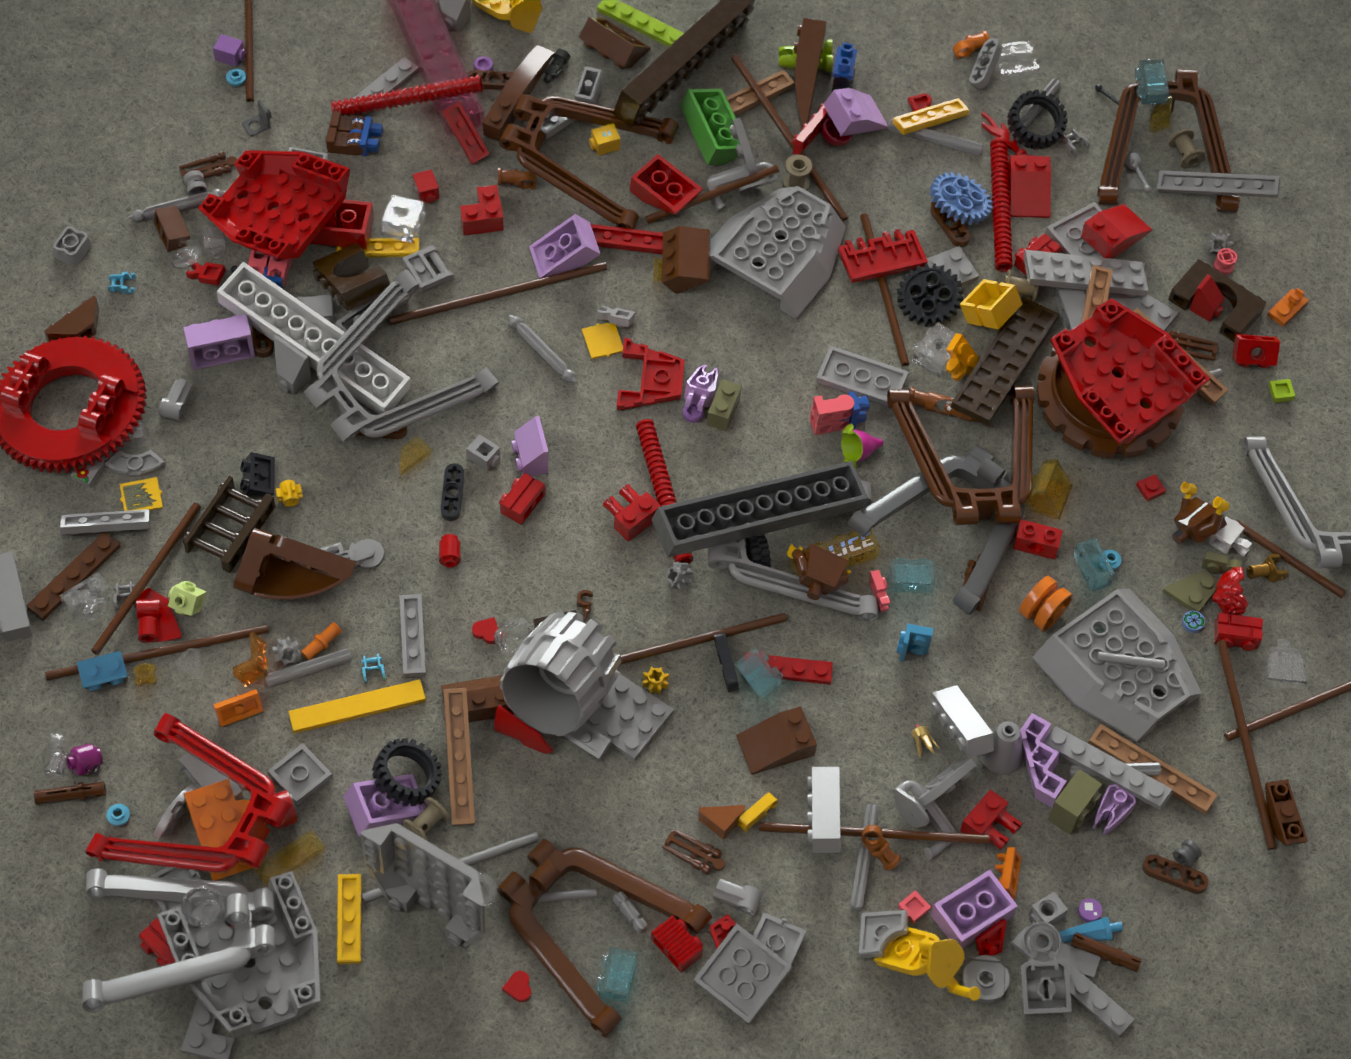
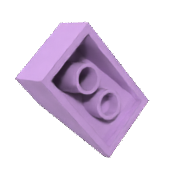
(853, 112)
(565, 247)
(372, 809)

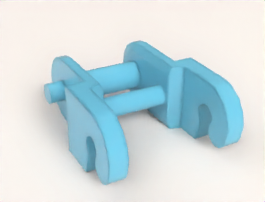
(121, 277)
(369, 660)

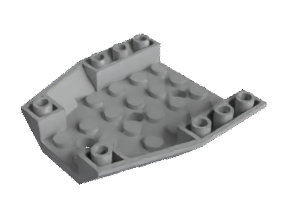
(791, 267)
(1116, 691)
(414, 868)
(284, 979)

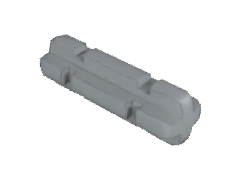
(629, 912)

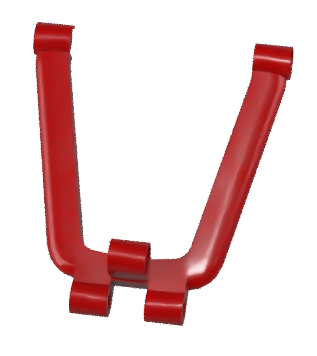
(246, 841)

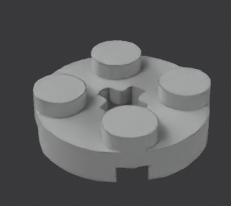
(990, 966)

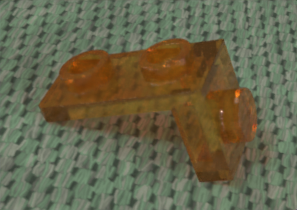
(255, 668)

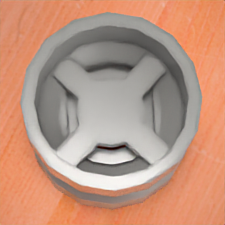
(195, 182)

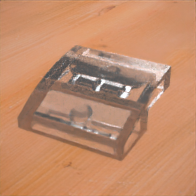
(1017, 61)

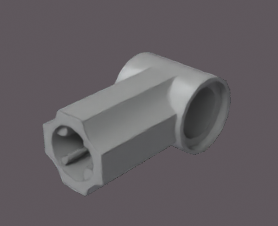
(175, 403)
(742, 898)

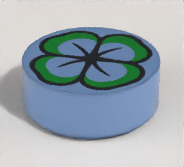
(1193, 621)

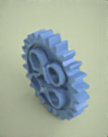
(960, 198)

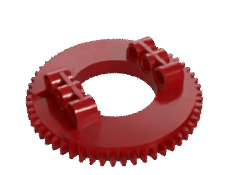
(100, 426)

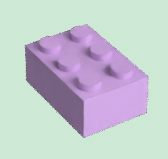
(219, 341)
(973, 909)

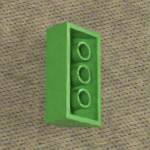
(710, 124)

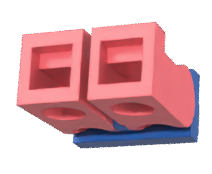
(270, 267)
(837, 413)

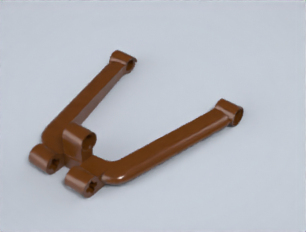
(1183, 89)
(528, 141)
(973, 504)
(551, 866)

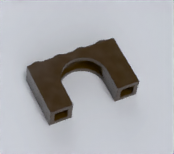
(350, 292)
(1245, 304)

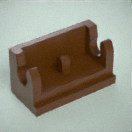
(171, 228)

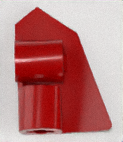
(155, 618)
(513, 727)

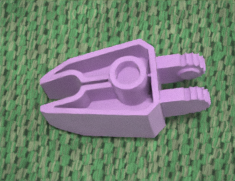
(701, 388)
(1115, 806)

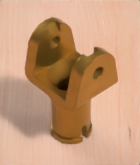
(1267, 569)

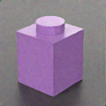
(229, 50)

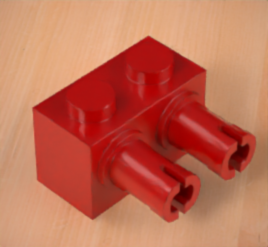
(636, 516)
(988, 812)

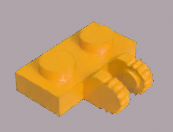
(962, 359)

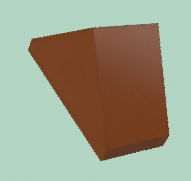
(721, 818)

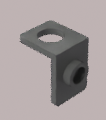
(263, 118)

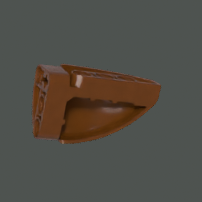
(289, 569)

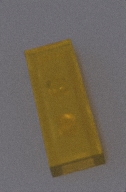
(290, 857)

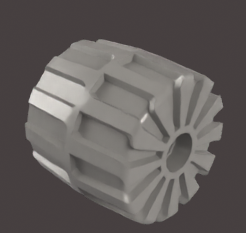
(560, 674)

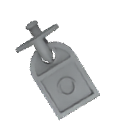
(750, 167)
(922, 808)

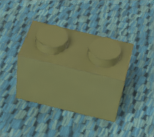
(724, 405)

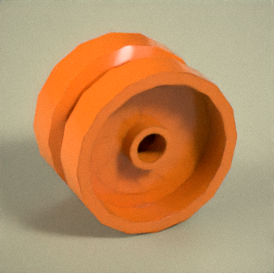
(1045, 603)

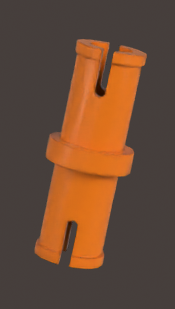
(321, 641)

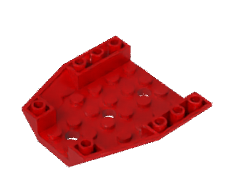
(289, 180)
(1150, 366)

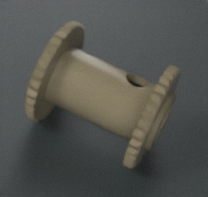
(1190, 155)
(798, 168)
(1022, 285)
(427, 818)

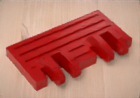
(882, 256)

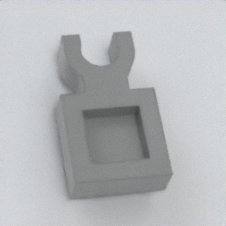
(616, 316)

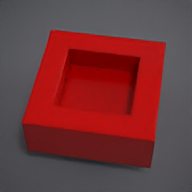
(1151, 487)

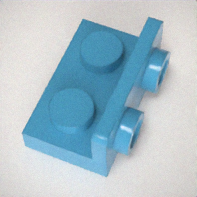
(914, 639)
(101, 670)

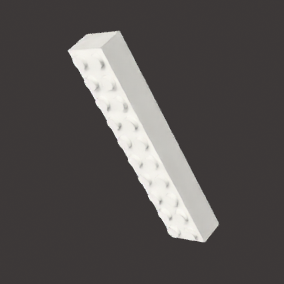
(278, 312)

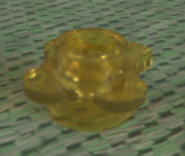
(143, 668)

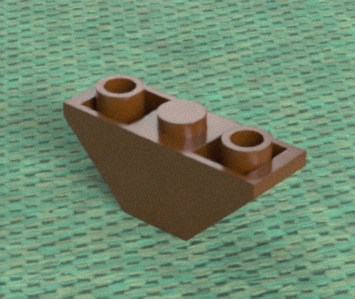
(79, 322)
(1284, 813)

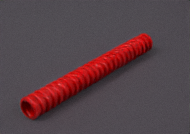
(408, 96)
(1001, 205)
(658, 471)

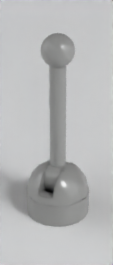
(1135, 166)

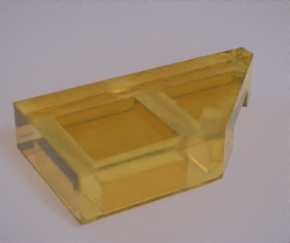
(1161, 116)
(412, 454)

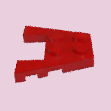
(660, 377)

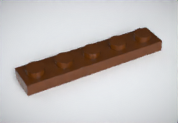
(77, 571)

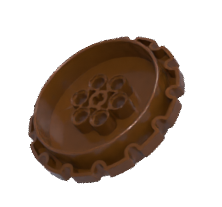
(1080, 428)

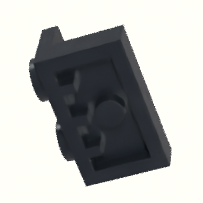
(258, 475)

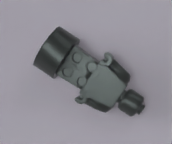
(553, 70)

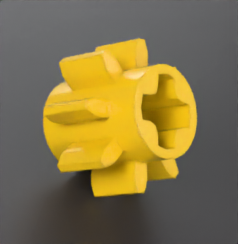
(289, 493)
(655, 680)

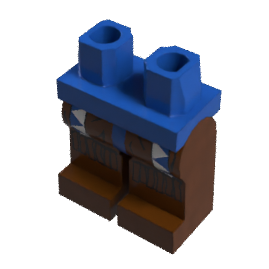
(353, 135)

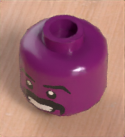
(84, 759)

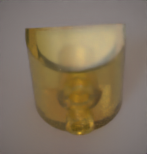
(1050, 490)

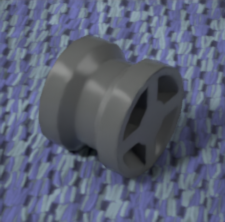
(1187, 853)

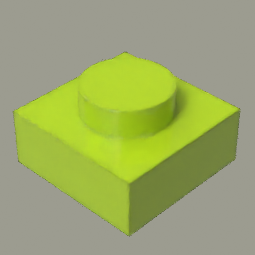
(1281, 390)

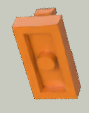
(1288, 307)
(238, 708)
(1010, 870)

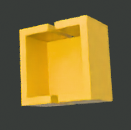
(991, 304)

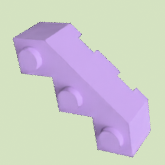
(1041, 760)

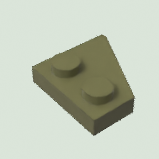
(1192, 591)

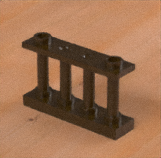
(230, 556)

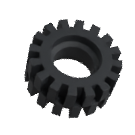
(758, 550)

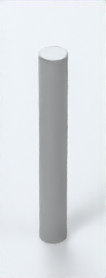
(1131, 660)
(567, 895)

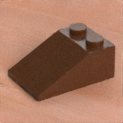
(777, 741)

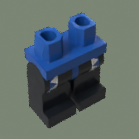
(844, 67)

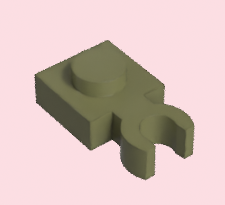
(1218, 563)

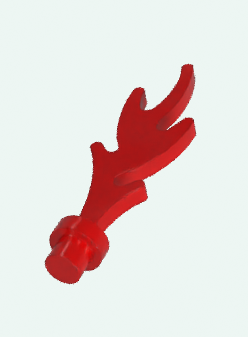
(1002, 133)

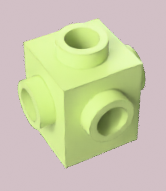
(186, 598)

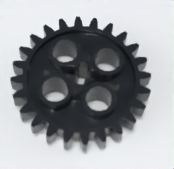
(919, 283)

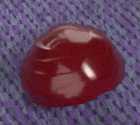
(831, 135)

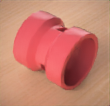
(1225, 261)

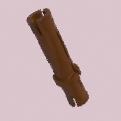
(78, 791)
(1106, 952)

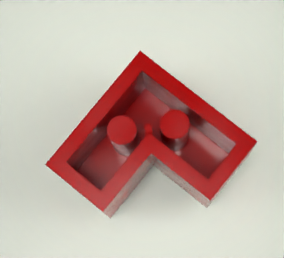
(485, 215)

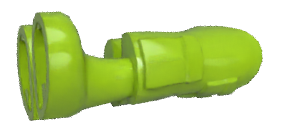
(788, 58)

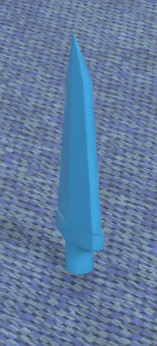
(1097, 930)

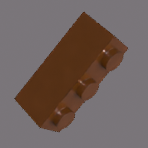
(613, 42)
(685, 258)
(482, 697)

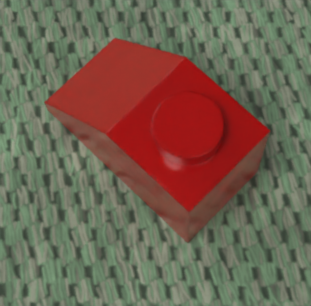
(1207, 300)

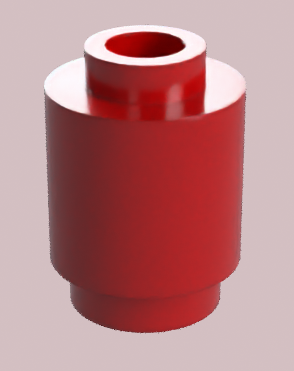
(449, 550)

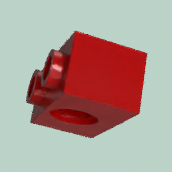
(1245, 344)
(1037, 539)

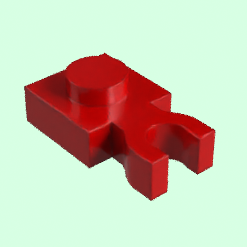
(209, 273)

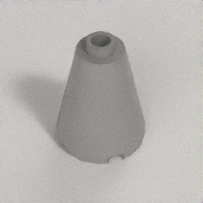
(1007, 750)

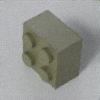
(1075, 802)

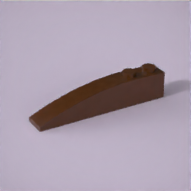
(808, 57)
(520, 83)

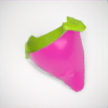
(858, 445)

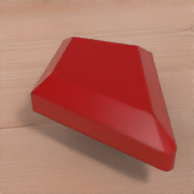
(720, 929)
(991, 940)

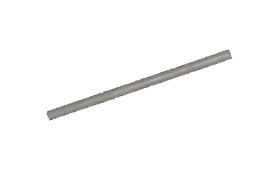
(474, 858)

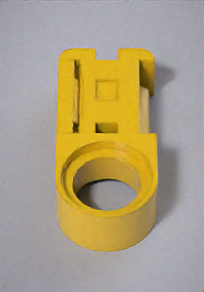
(757, 812)

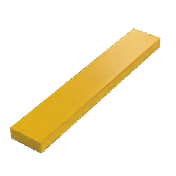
(356, 706)

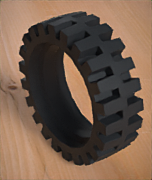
(1050, 105)
(417, 754)

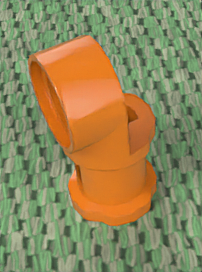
(970, 44)

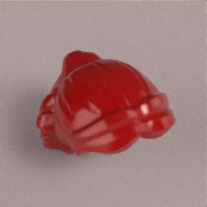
(1229, 592)

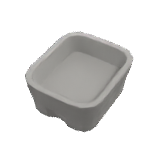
(71, 246)

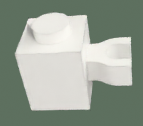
(1230, 538)

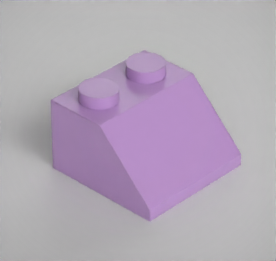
(531, 448)

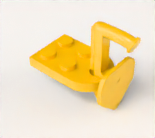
(521, 13)
(925, 953)

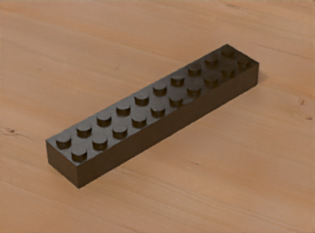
(681, 59)

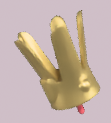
(920, 735)

